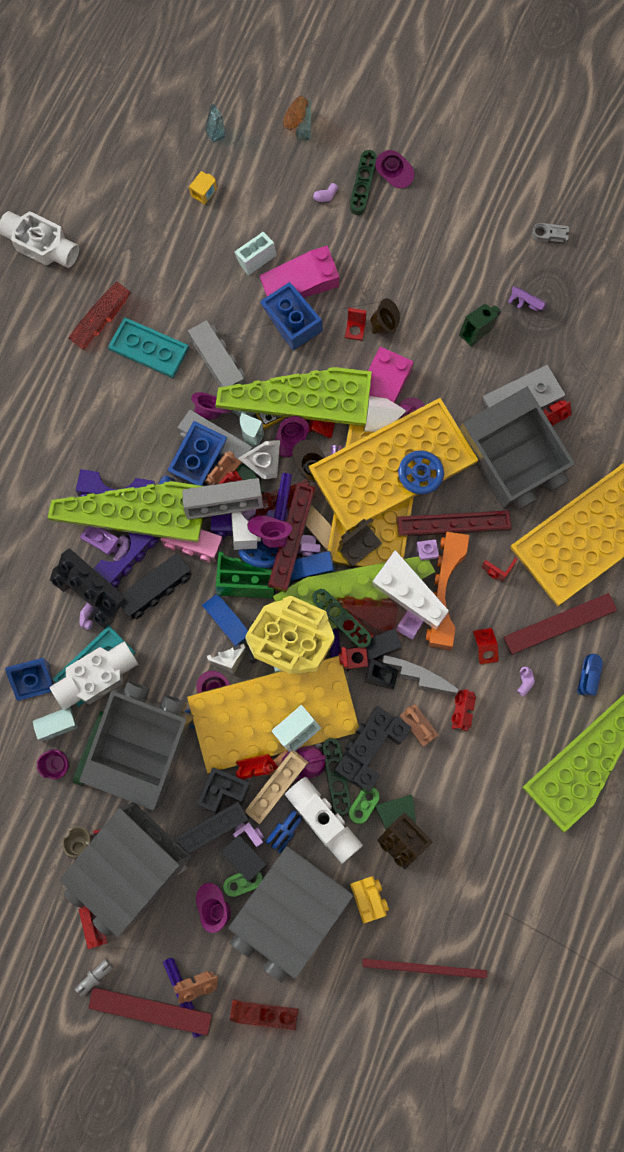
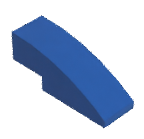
(312, 566)
(226, 620)

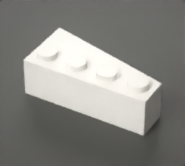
(409, 591)

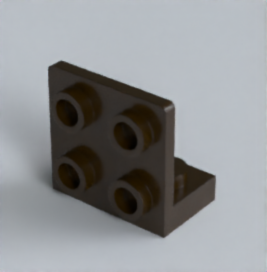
(358, 543)
(404, 841)

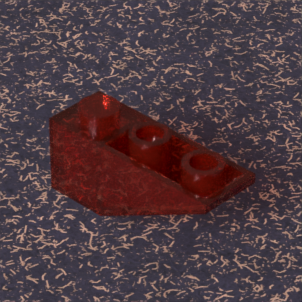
(376, 613)
(263, 1014)

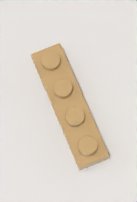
(276, 786)

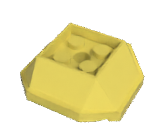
(294, 621)

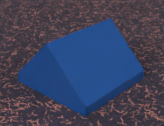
(30, 678)

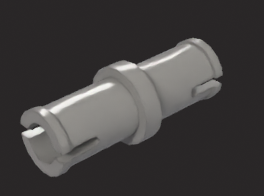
(94, 977)

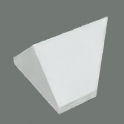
(381, 413)
(263, 459)
(228, 660)

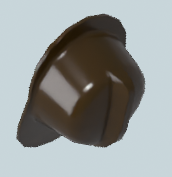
(385, 318)
(305, 454)

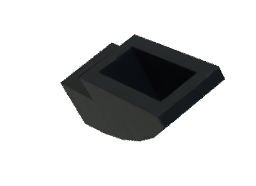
(380, 645)

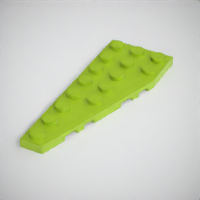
(324, 395)
(142, 510)
(350, 582)
(579, 772)

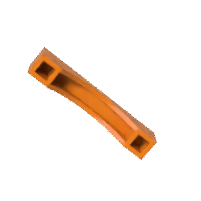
(454, 552)

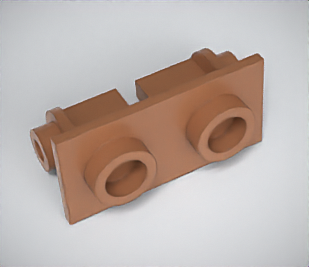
(226, 464)
(420, 725)
(205, 984)

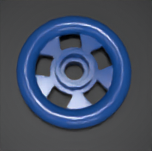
(417, 456)
(261, 556)

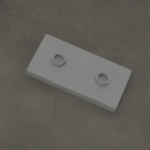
(541, 384)

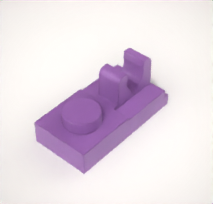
(534, 302)
(101, 540)

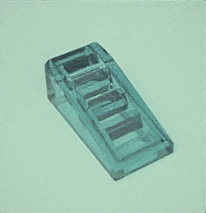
(215, 124)
(303, 130)

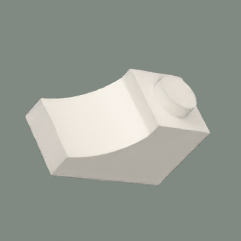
(241, 535)

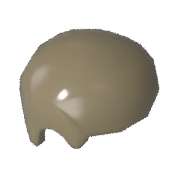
(76, 841)

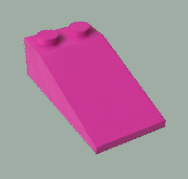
(308, 273)
(389, 374)

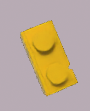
(368, 899)

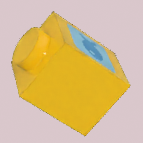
(203, 187)

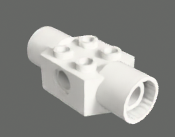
(38, 238)
(94, 676)
(333, 834)

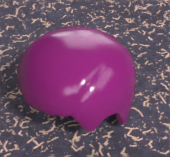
(53, 764)

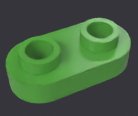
(363, 805)
(243, 885)

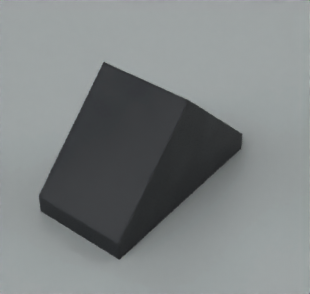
(380, 675)

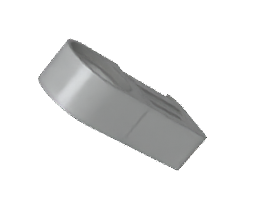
(553, 233)

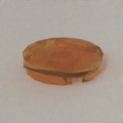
(295, 113)

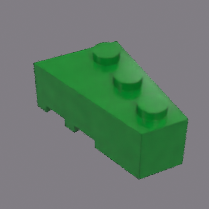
(241, 579)

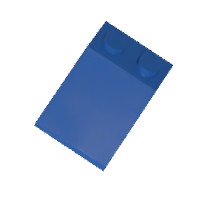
(292, 316)
(197, 454)

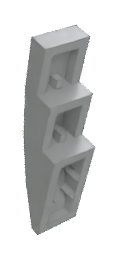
(426, 678)

